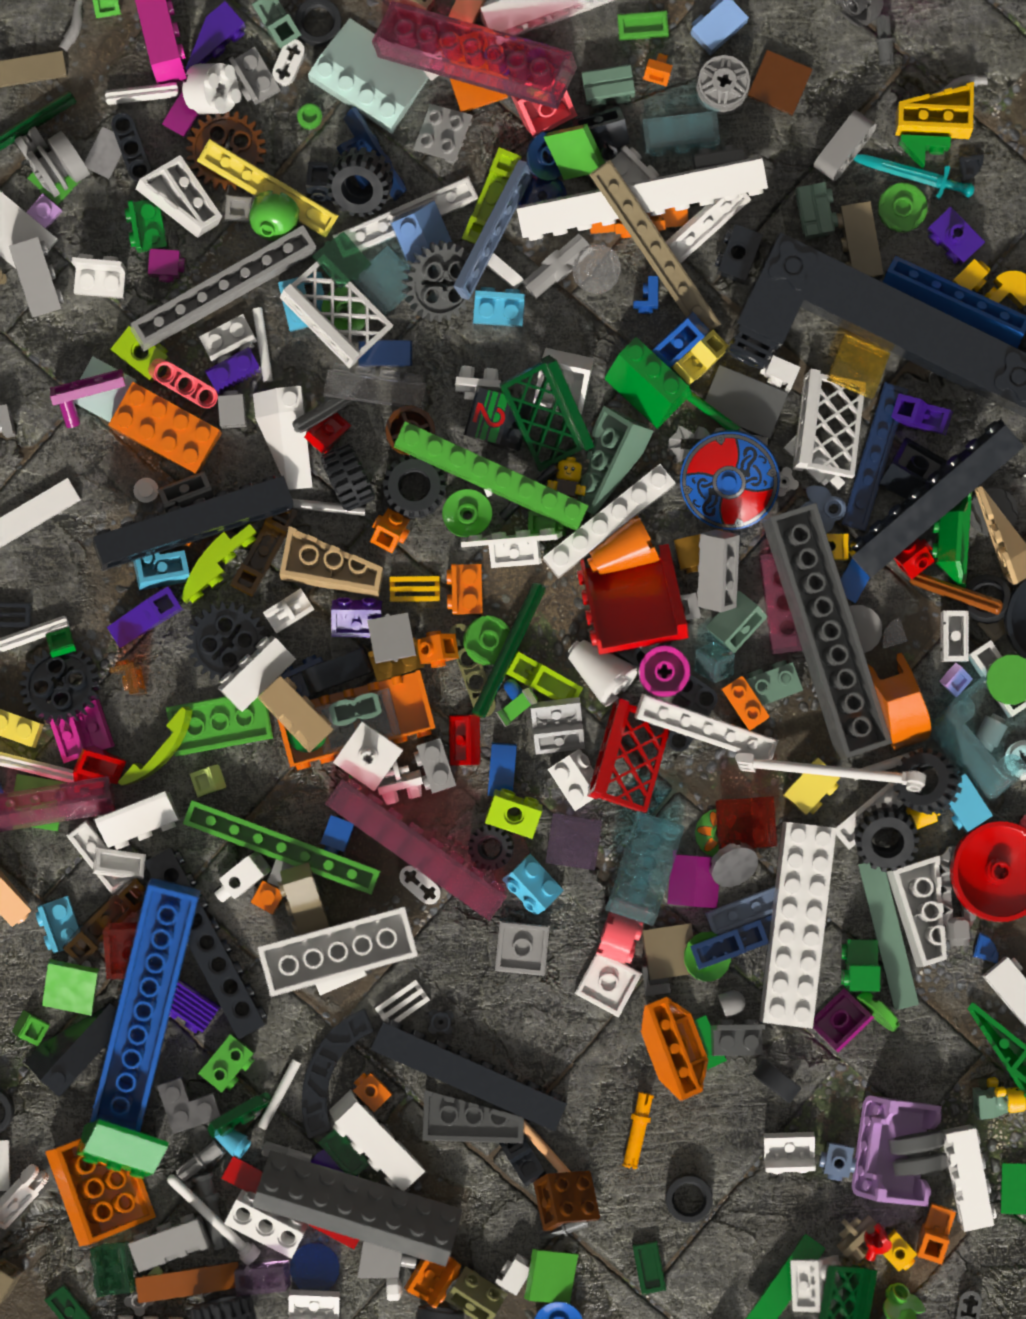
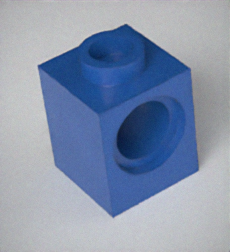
(337, 834)

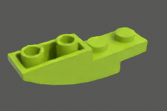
(207, 568)

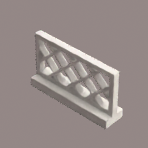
(325, 329)
(808, 425)

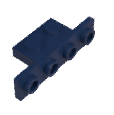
(364, 138)

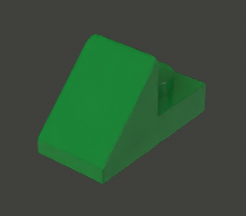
(917, 145)

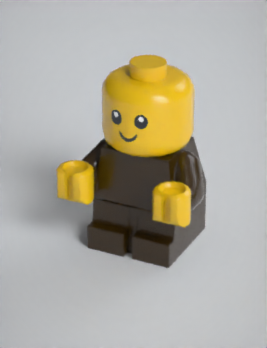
(568, 476)

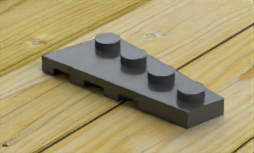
(467, 1122)

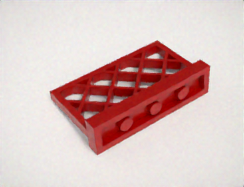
(608, 755)

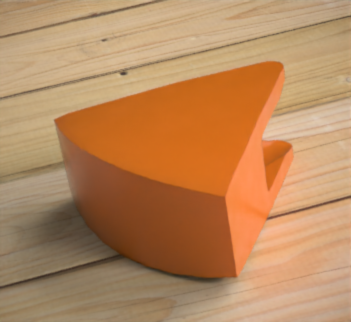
(902, 706)

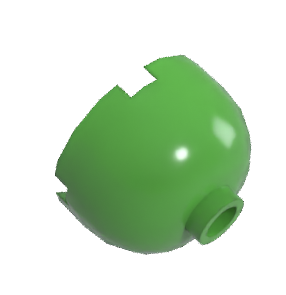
(273, 215)

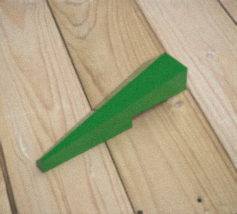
(1006, 1045)

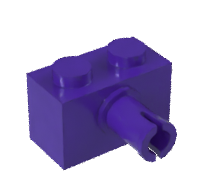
(954, 237)

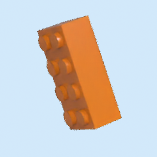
(165, 428)

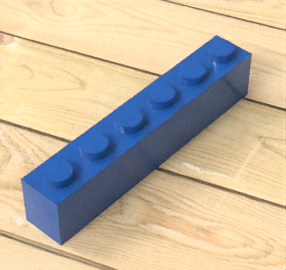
(957, 301)

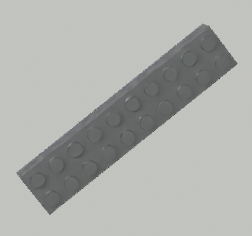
(826, 631)

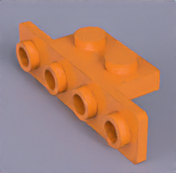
(669, 219)

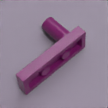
(67, 393)

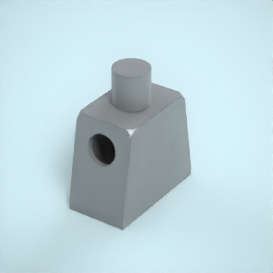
(382, 1262)

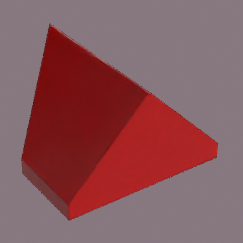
(98, 763)

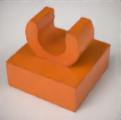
(658, 71)

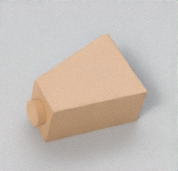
(12, 904)

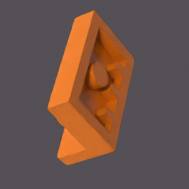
(466, 589)
(746, 703)

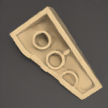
(1006, 541)

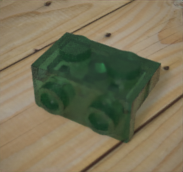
(112, 1269)

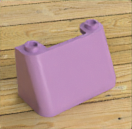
(874, 1170)

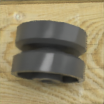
(919, 1157)

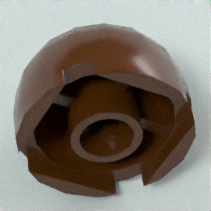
(409, 414)

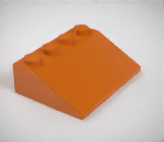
(97, 1198)

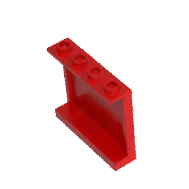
(634, 605)

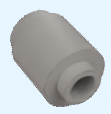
(991, 731)

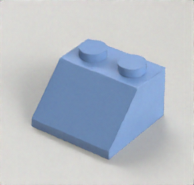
(418, 229)

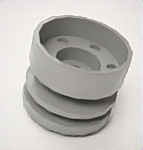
(727, 98)
(57, 164)

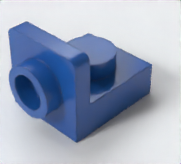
(650, 291)

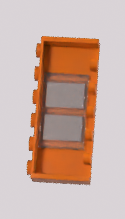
(404, 714)

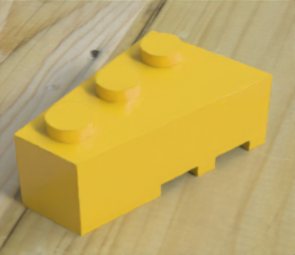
(938, 114)

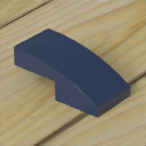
(387, 353)

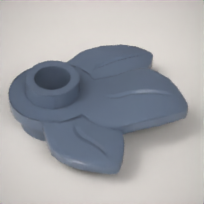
(823, 499)

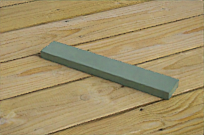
(889, 937)

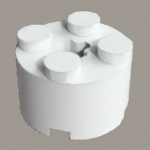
(211, 88)

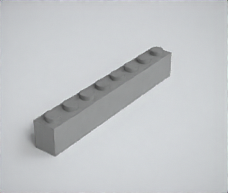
(223, 288)

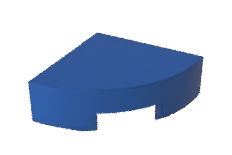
(985, 949)

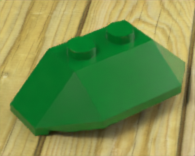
(953, 542)

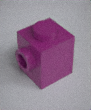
(165, 264)

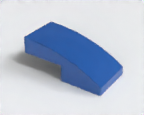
(502, 767)

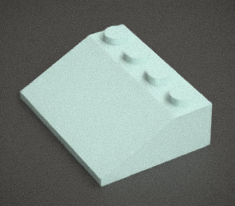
(362, 80)

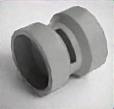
(30, 141)

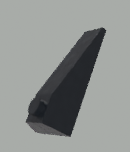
(70, 1052)

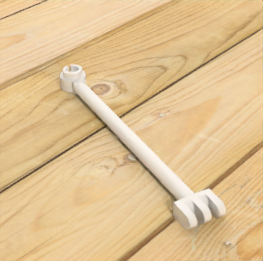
(913, 779)

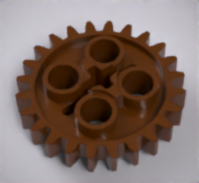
(250, 152)

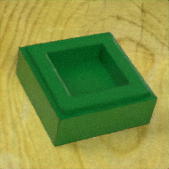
(60, 642)

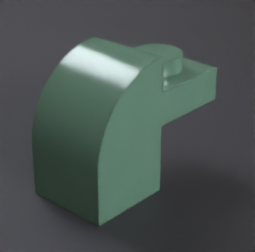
(276, 21)

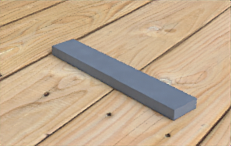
(493, 230)

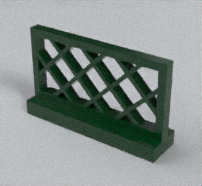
(567, 409)
(858, 1292)

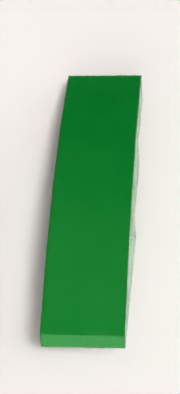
(779, 1289)

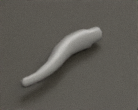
(75, 27)
(963, 80)

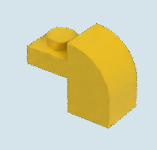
(1011, 285)

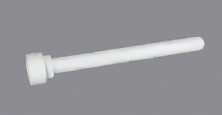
(247, 1251)

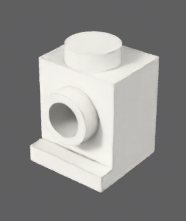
(780, 373)
(514, 1274)

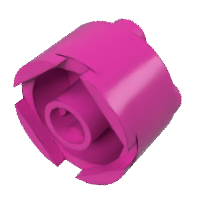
(674, 661)

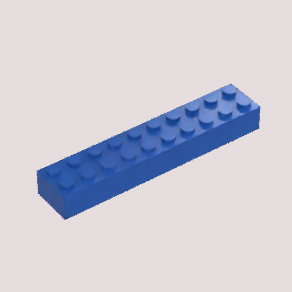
(145, 1004)

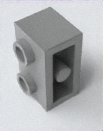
(436, 766)

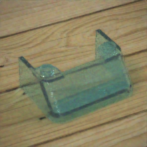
(967, 751)

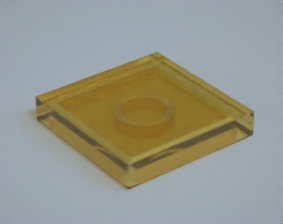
(858, 366)

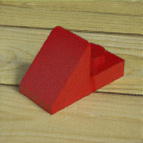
(327, 432)

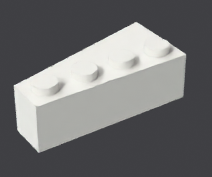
(921, 909)
(375, 1142)
(968, 1177)

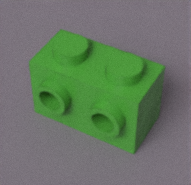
(227, 1063)

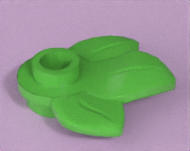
(901, 1303)

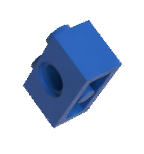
(681, 340)

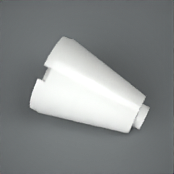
(603, 673)

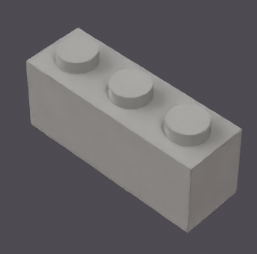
(36, 276)
(718, 570)

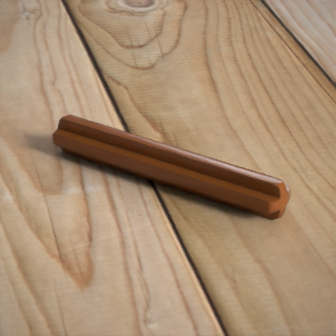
(957, 593)

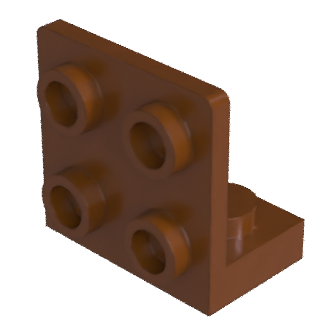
(566, 1198)

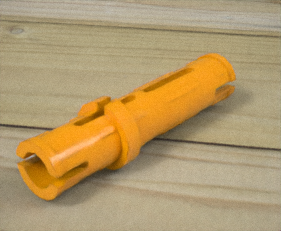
(638, 1128)

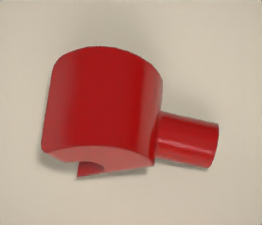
(877, 1242)

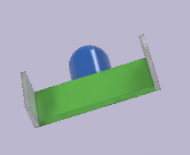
(520, 702)

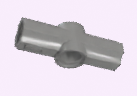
(555, 267)

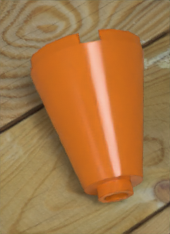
(624, 549)

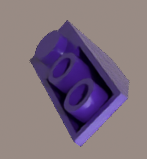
(217, 31)
(145, 617)

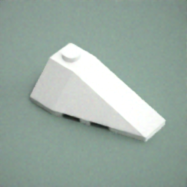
(274, 414)

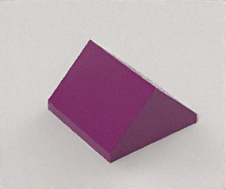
(692, 883)
(841, 1020)

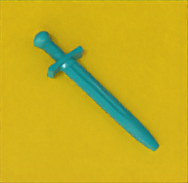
(918, 175)

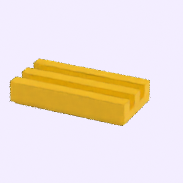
(436, 588)

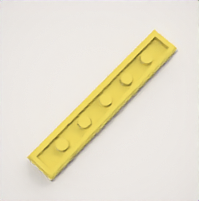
(257, 181)

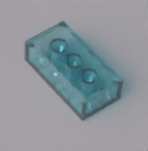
(645, 868)

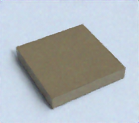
(665, 950)

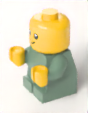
(997, 1101)

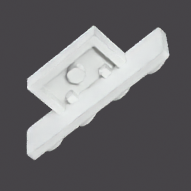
(513, 549)

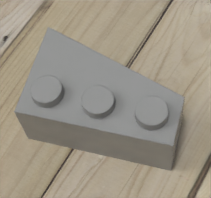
(169, 1242)

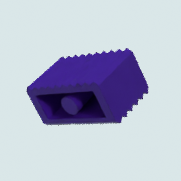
(233, 370)
(193, 1007)

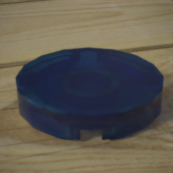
(314, 1267)

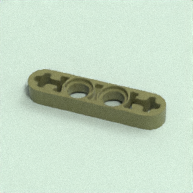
(468, 671)

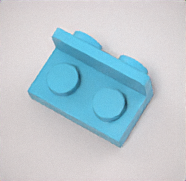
(499, 307)
(58, 922)

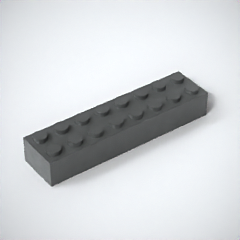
(357, 1208)

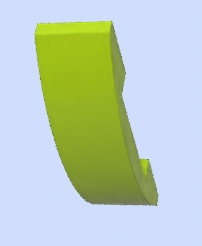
(498, 176)
(178, 725)

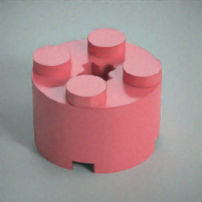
(618, 938)

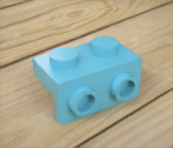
(532, 885)

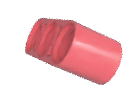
(193, 387)

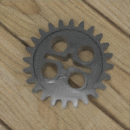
(438, 304)

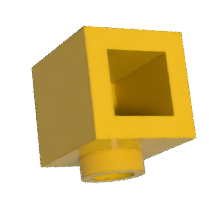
(900, 1254)

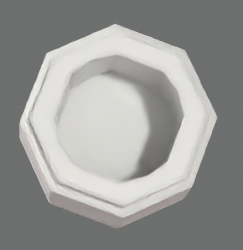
(394, 1289)

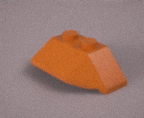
(674, 1047)

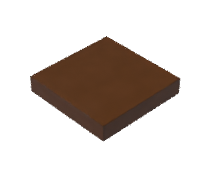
(779, 82)

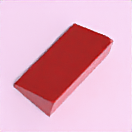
(464, 739)

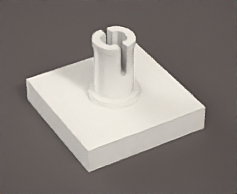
(368, 755)

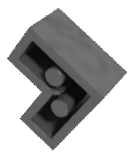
(183, 1111)

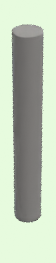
(326, 507)

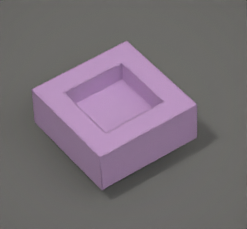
(44, 211)
(956, 680)

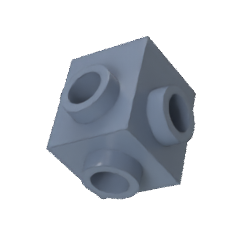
(833, 1152)

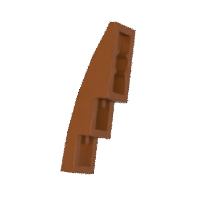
(186, 1282)

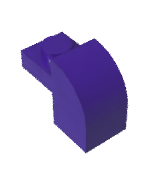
(920, 415)

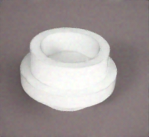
(146, 490)

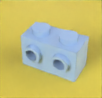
(718, 25)

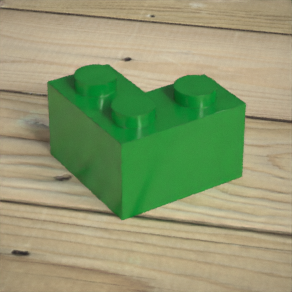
(861, 965)

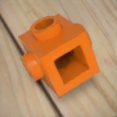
(390, 530)
(437, 649)

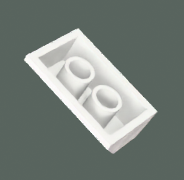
(138, 820)

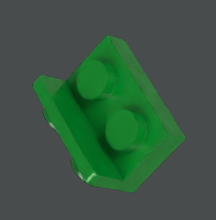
(146, 225)

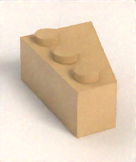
(296, 713)

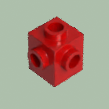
(915, 558)

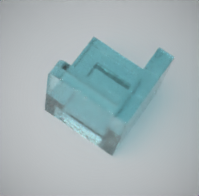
(714, 662)

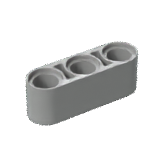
(845, 145)

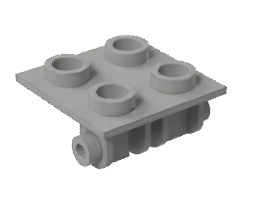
(443, 133)

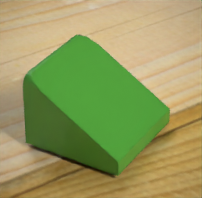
(30, 1028)

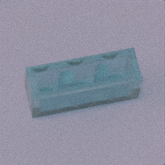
(680, 133)

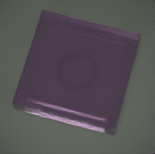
(573, 841)

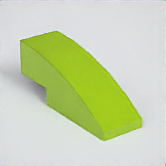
(542, 678)

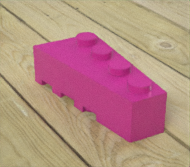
(161, 40)

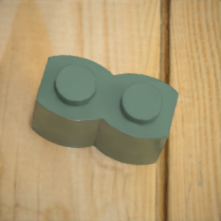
(348, 711)

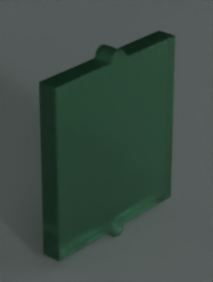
(341, 260)

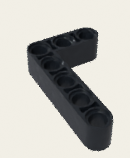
(692, 696)

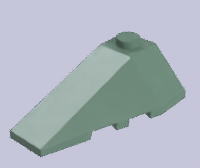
(617, 448)

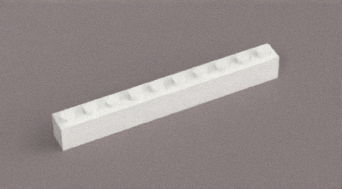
(653, 194)

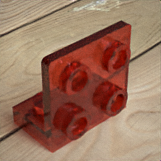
(746, 822)

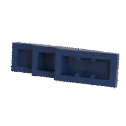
(732, 943)

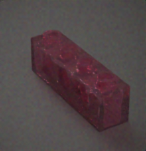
(779, 642)

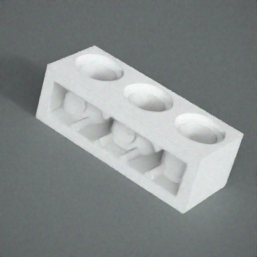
(253, 1226)

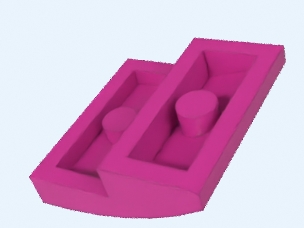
(83, 733)

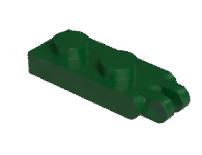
(243, 1113)

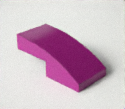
(180, 117)

